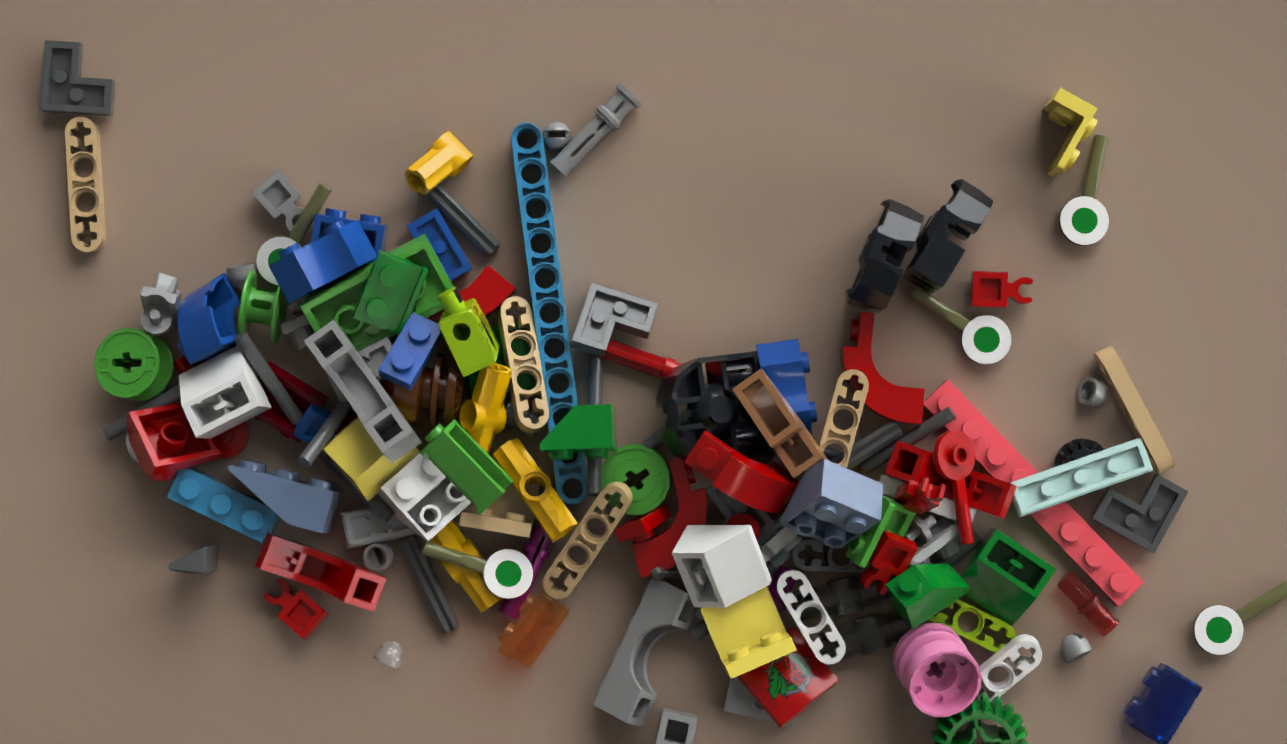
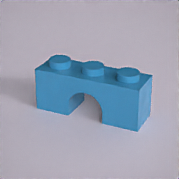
(223, 504)

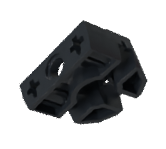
(937, 254)
(883, 256)
(710, 401)

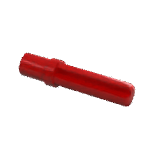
(639, 359)

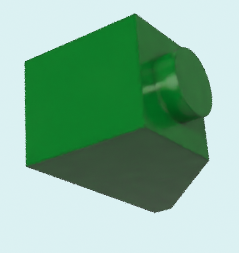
(925, 591)

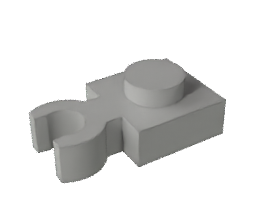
(279, 197)
(784, 538)

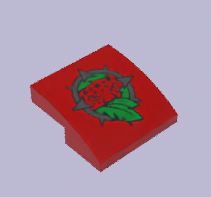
(790, 682)

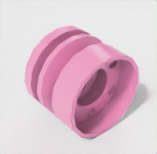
(936, 670)

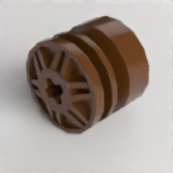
(433, 391)

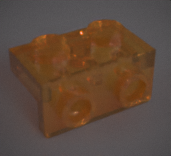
(534, 630)

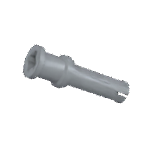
(604, 113)

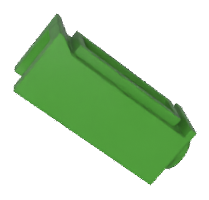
(466, 464)

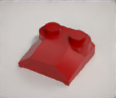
(166, 441)

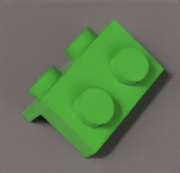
(893, 519)

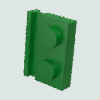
(390, 292)

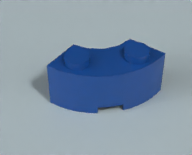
(322, 261)
(207, 320)
(786, 369)

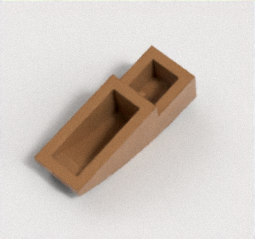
(779, 424)

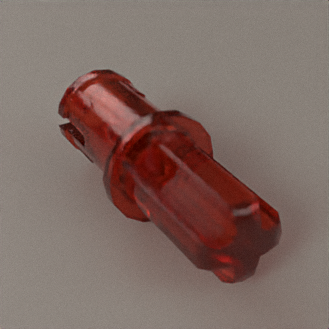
(1087, 603)

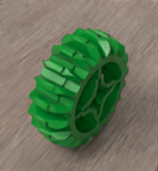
(1010, 733)

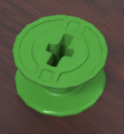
(261, 307)
(136, 383)
(637, 458)

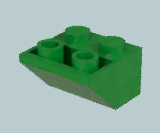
(583, 430)
(1005, 576)

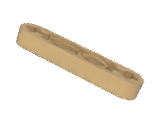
(79, 185)
(523, 364)
(1133, 408)
(844, 438)
(589, 542)

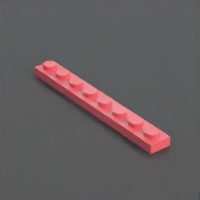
(1058, 521)

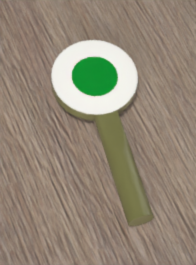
(1085, 218)
(269, 250)
(983, 338)
(505, 573)
(1220, 628)

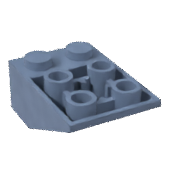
(296, 502)

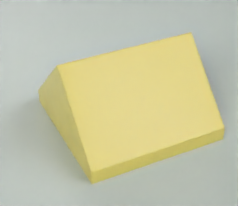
(362, 459)

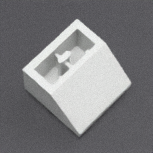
(221, 394)
(423, 497)
(720, 564)

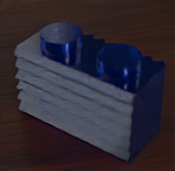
(1161, 703)

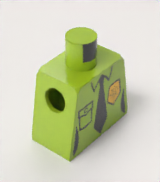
(471, 345)

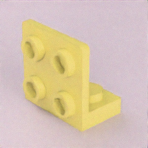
(1069, 109)
(748, 633)

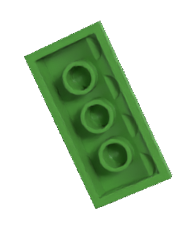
(340, 297)

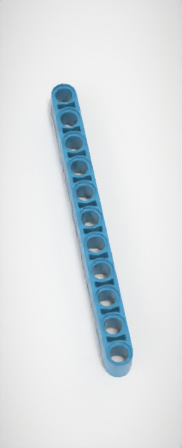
(541, 297)

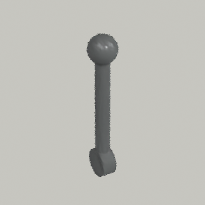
(659, 573)

